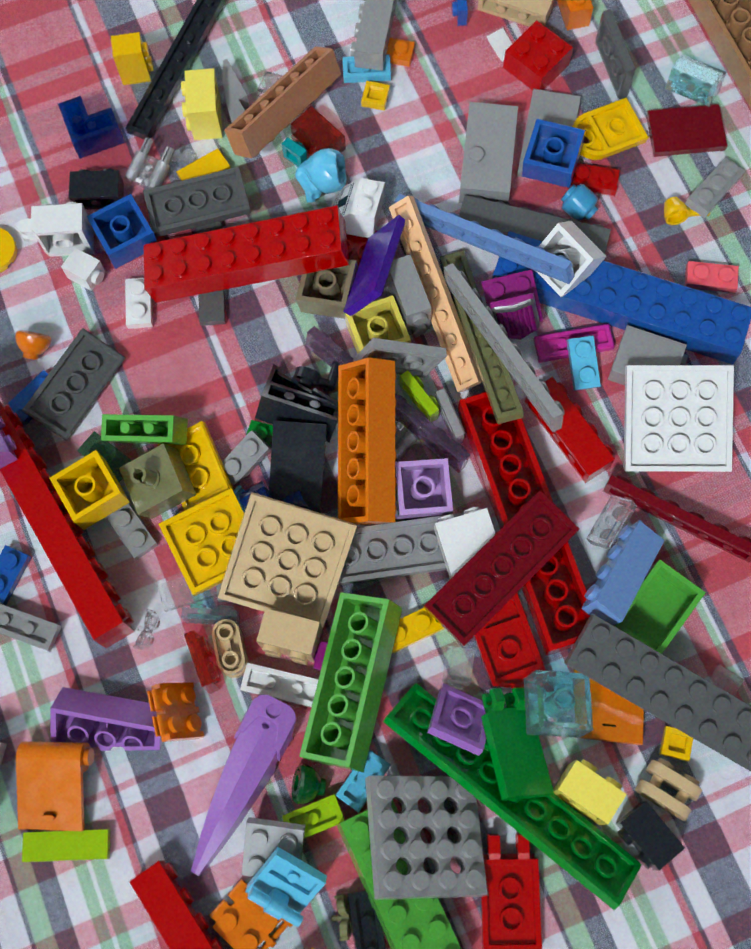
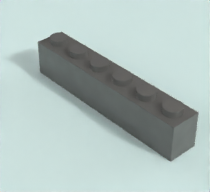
(524, 221)

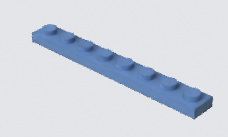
(495, 242)

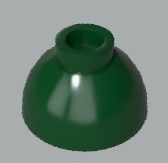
(307, 784)

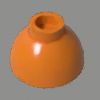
(32, 343)

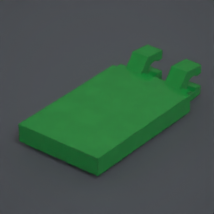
(514, 754)

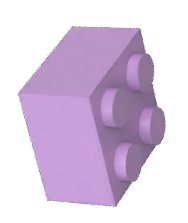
(422, 489)

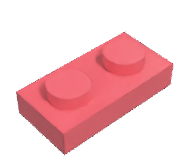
(711, 277)

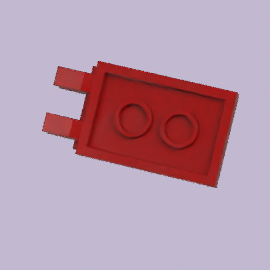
(513, 900)

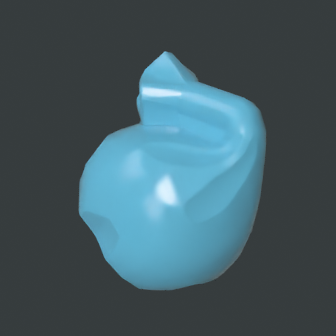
(322, 173)

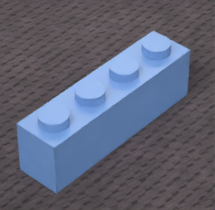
(623, 573)

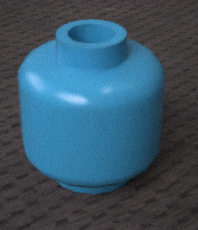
(579, 202)

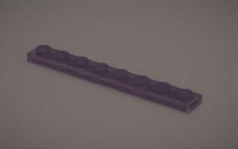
(415, 421)

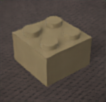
(326, 290)

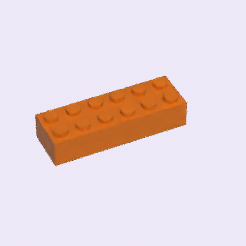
(366, 441)

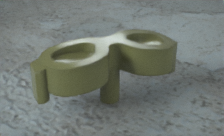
(344, 917)

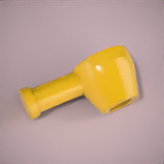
(677, 211)

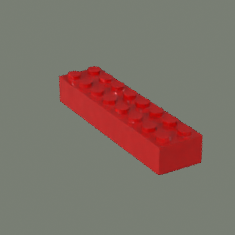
(246, 254)

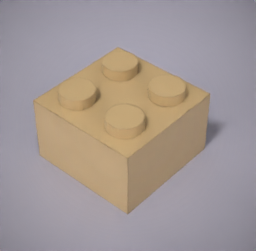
(289, 636)

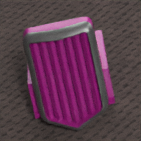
(514, 303)

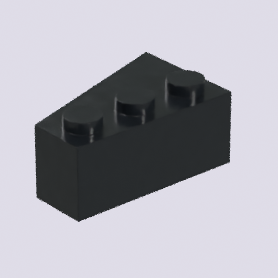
(291, 402)

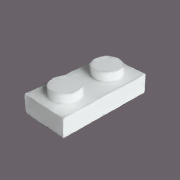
(138, 304)

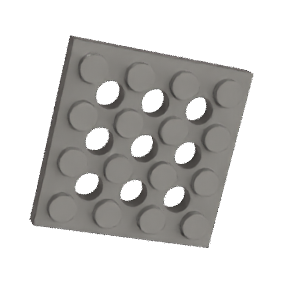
(386, 851)

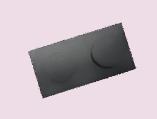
(95, 188)
(649, 836)

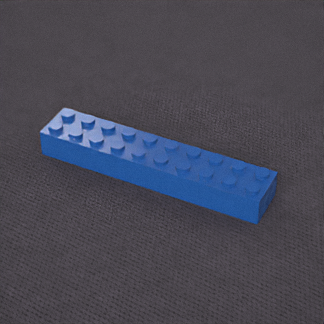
(648, 303)

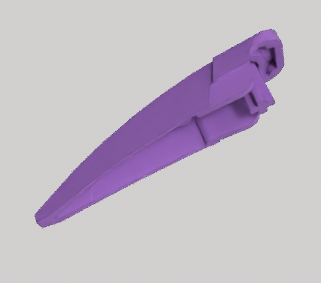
(250, 765)

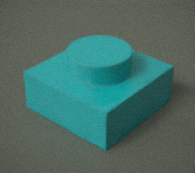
(294, 151)

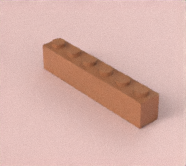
(283, 102)

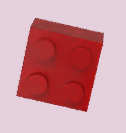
(537, 57)

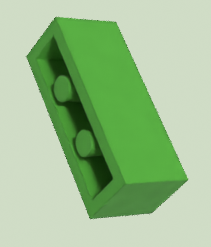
(144, 429)

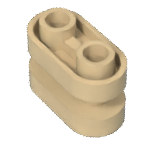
(229, 648)
(685, 786)

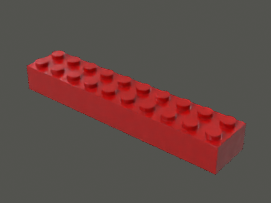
(511, 481)
(63, 539)

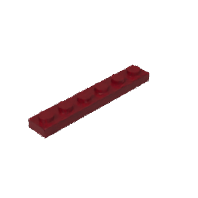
(687, 521)

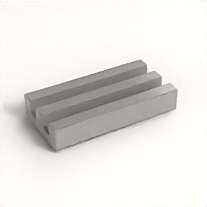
(449, 416)

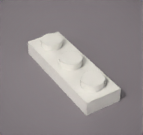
(279, 684)

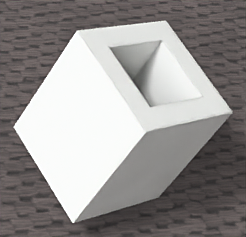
(83, 269)

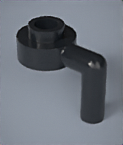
(312, 378)

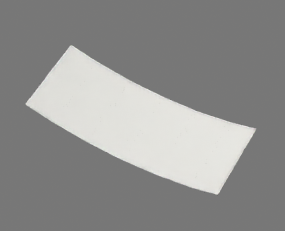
(499, 42)

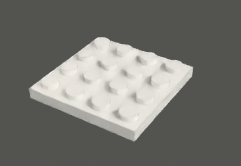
(678, 418)

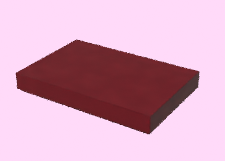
(686, 130)

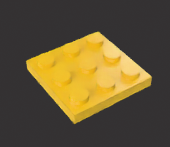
(204, 539)

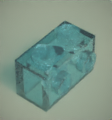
(695, 80)

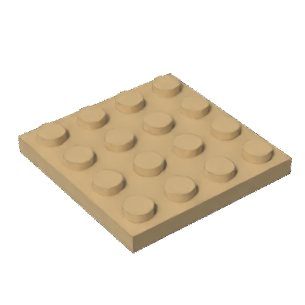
(286, 559)

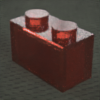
(316, 132)

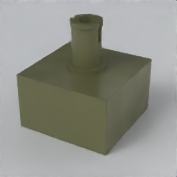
(157, 481)

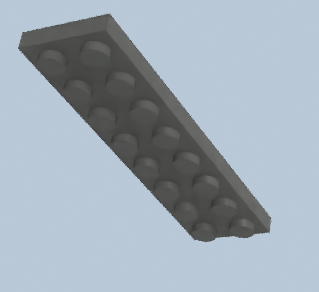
(664, 689)

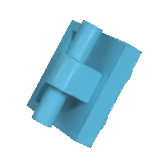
(285, 886)

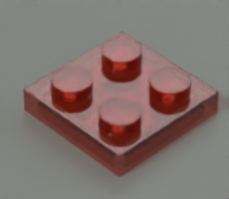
(200, 653)

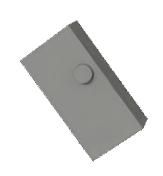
(489, 151)

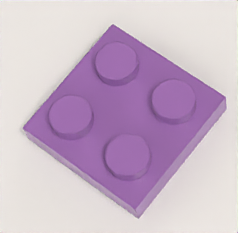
(458, 719)

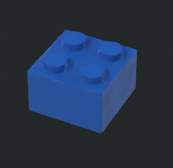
(553, 153)
(122, 230)

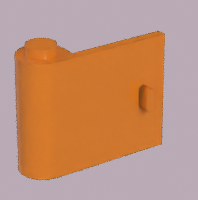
(614, 710)
(51, 782)

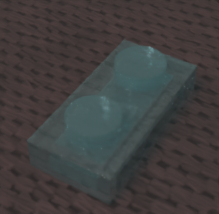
(201, 615)

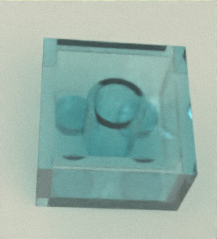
(558, 704)

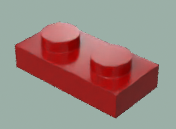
(597, 179)

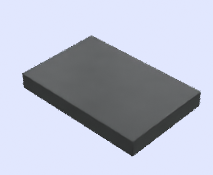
(615, 54)

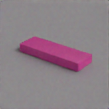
(554, 345)

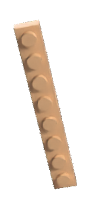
(443, 311)

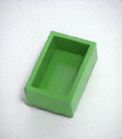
(660, 607)

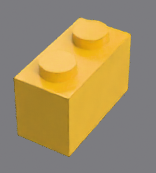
(132, 58)

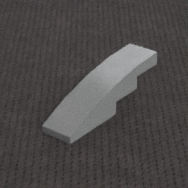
(235, 94)

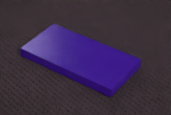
(374, 266)

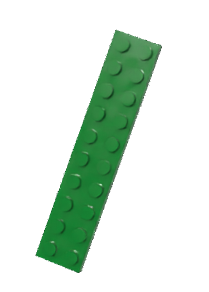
(543, 820)

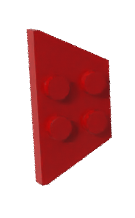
(508, 646)

